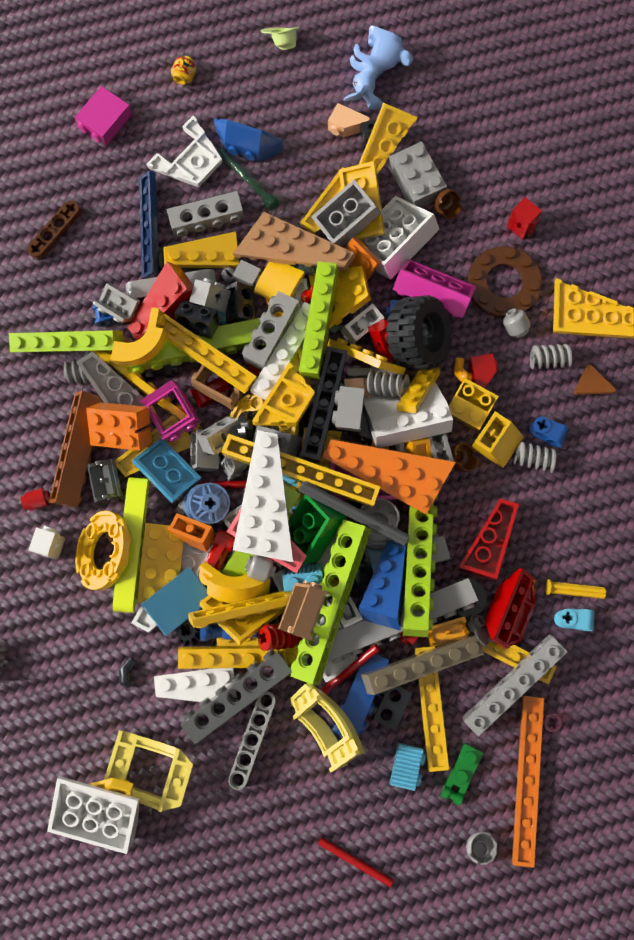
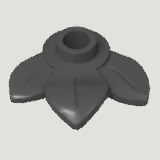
(478, 626)

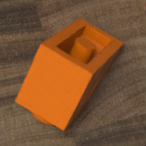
(192, 532)

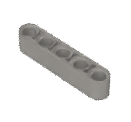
(140, 288)
(245, 747)

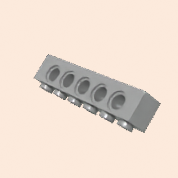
(514, 685)

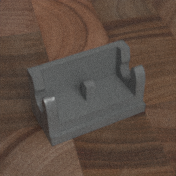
(104, 480)

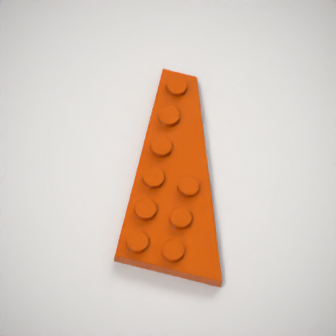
(403, 475)

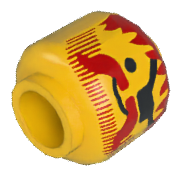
(183, 70)

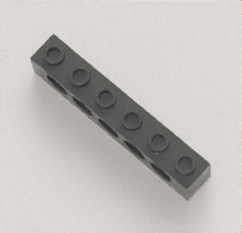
(198, 730)

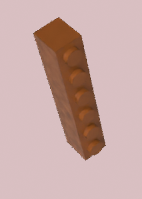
(74, 454)

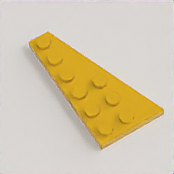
(590, 313)

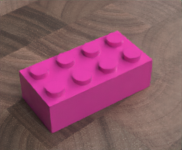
(420, 280)

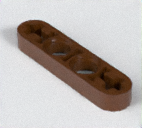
(51, 227)

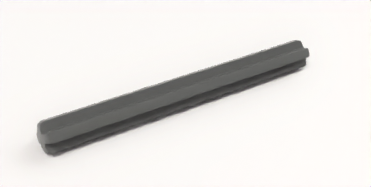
(353, 513)

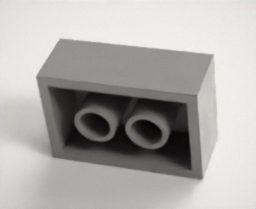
(416, 175)
(346, 214)
(350, 408)

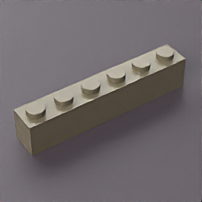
(421, 664)

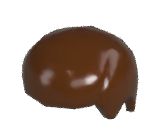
(448, 203)
(464, 457)

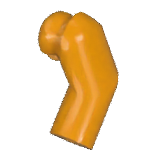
(459, 371)

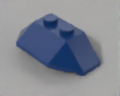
(247, 141)

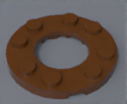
(508, 256)

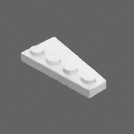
(194, 684)

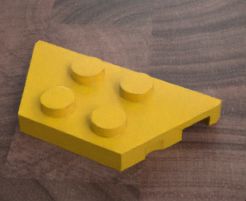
(285, 401)

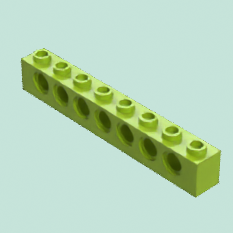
(413, 624)
(320, 653)

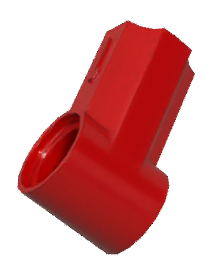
(217, 384)
(222, 546)

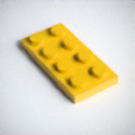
(366, 177)
(159, 560)

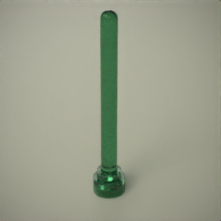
(270, 201)

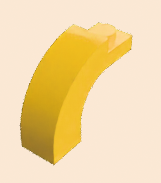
(146, 347)
(230, 588)

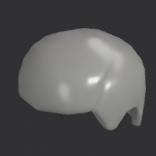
(481, 848)

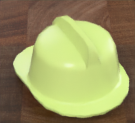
(283, 37)

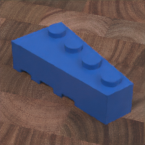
(386, 589)
(358, 701)

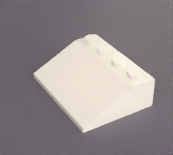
(406, 232)
(396, 427)
(94, 815)

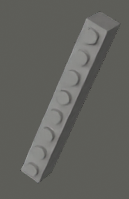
(366, 633)

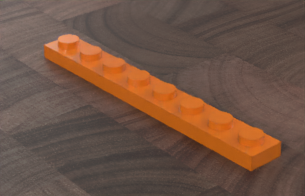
(528, 782)

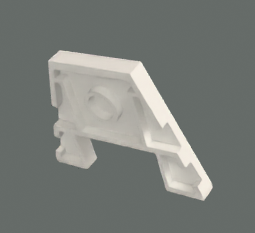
(194, 163)

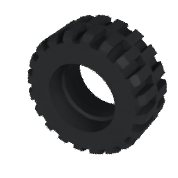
(419, 332)

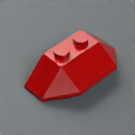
(511, 609)

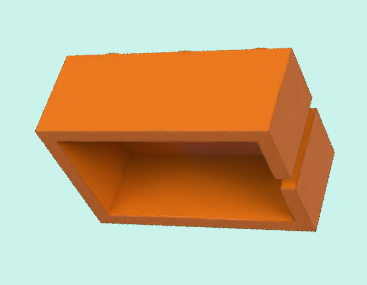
(118, 425)

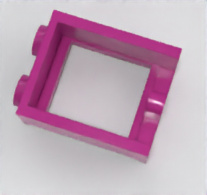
(187, 424)

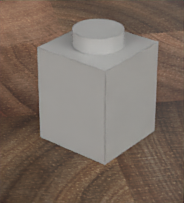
(247, 274)

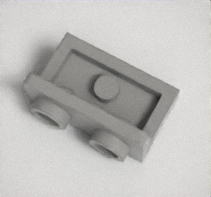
(117, 304)

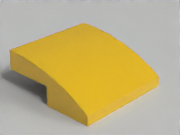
(278, 278)

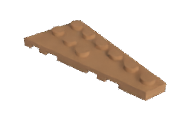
(287, 244)

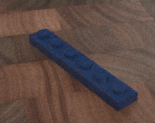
(148, 225)

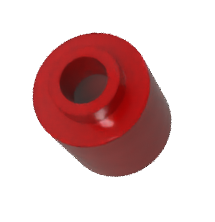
(35, 499)

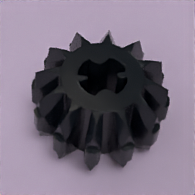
(188, 638)

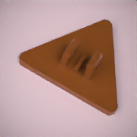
(593, 383)

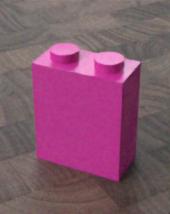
(103, 116)

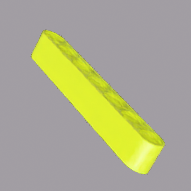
(135, 517)

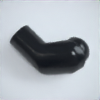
(124, 672)

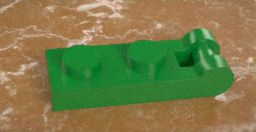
(461, 773)

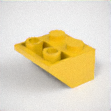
(472, 404)
(498, 440)

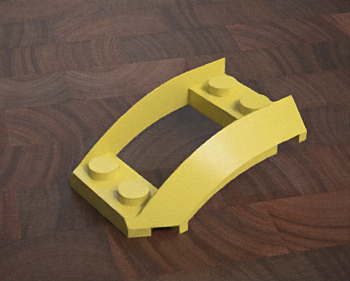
(338, 752)
(177, 777)

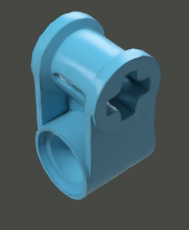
(577, 619)

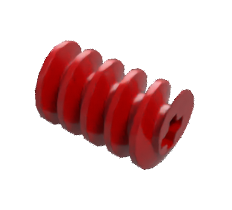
(273, 638)

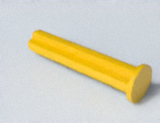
(575, 590)

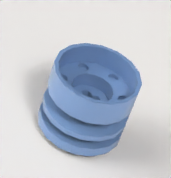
(195, 505)

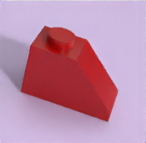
(483, 369)

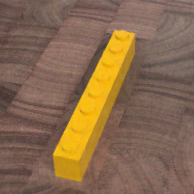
(302, 470)

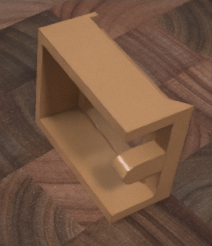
(198, 383)
(303, 609)

